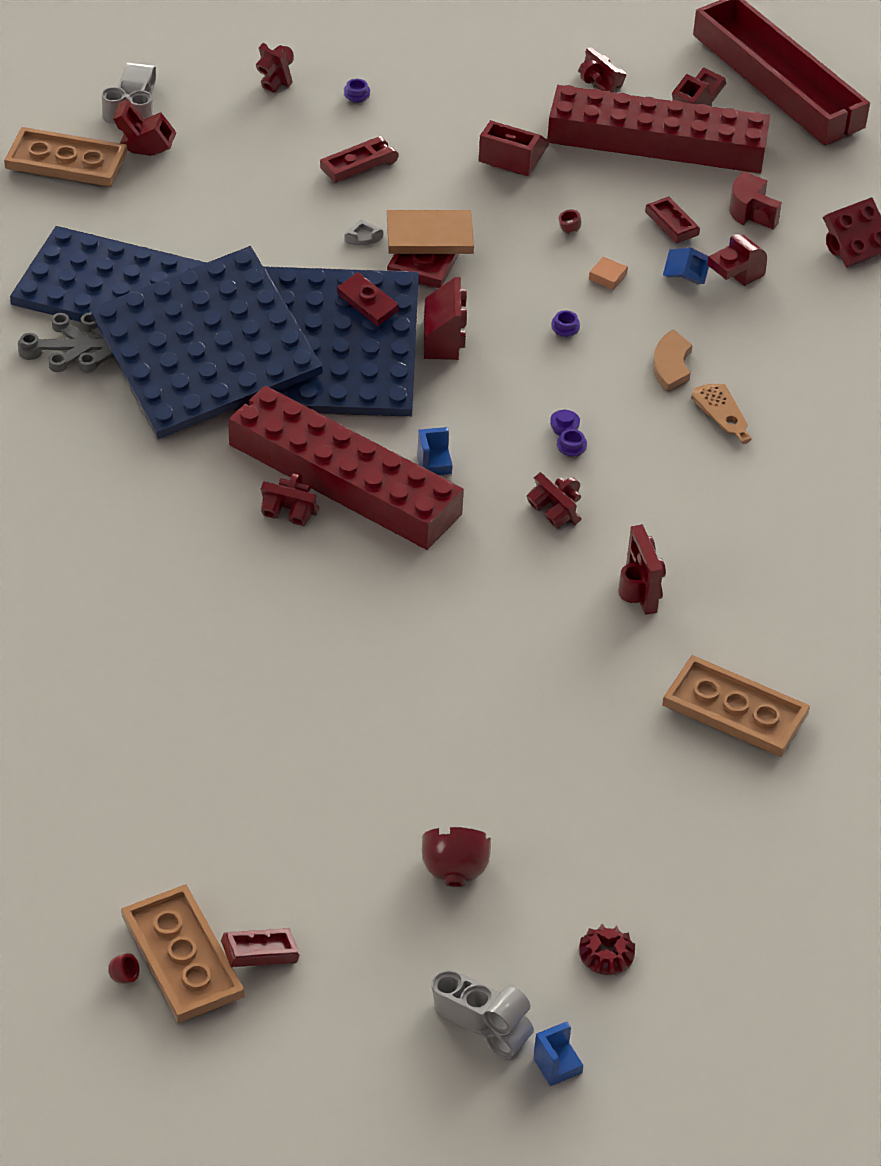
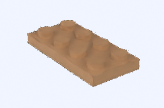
(66, 156)
(736, 705)
(182, 953)

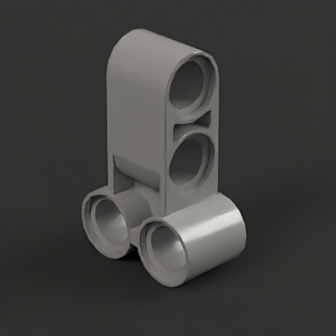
(134, 85)
(484, 1011)

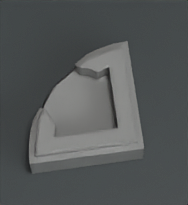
(363, 233)

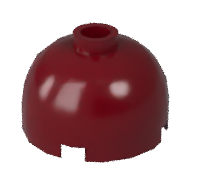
(456, 855)

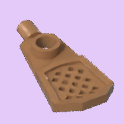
(719, 404)

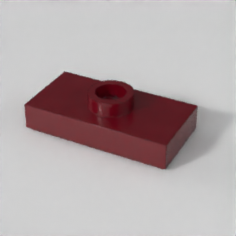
(672, 219)
(367, 299)
(260, 947)

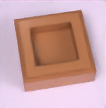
(608, 273)

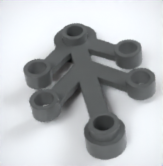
(79, 345)

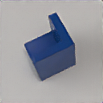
(687, 264)
(434, 451)
(556, 1055)

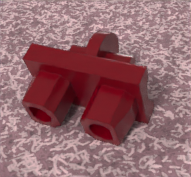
(275, 66)
(600, 72)
(290, 495)
(559, 496)

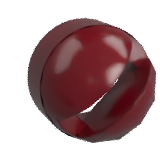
(569, 215)
(124, 968)

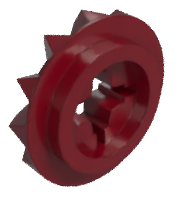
(605, 961)

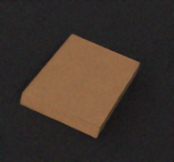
(430, 232)

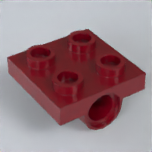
(854, 232)
(643, 572)

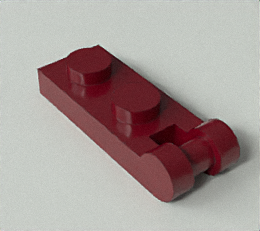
(358, 159)

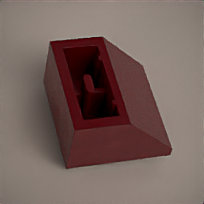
(511, 148)
(444, 321)

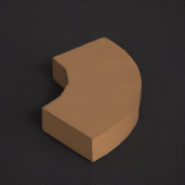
(669, 360)

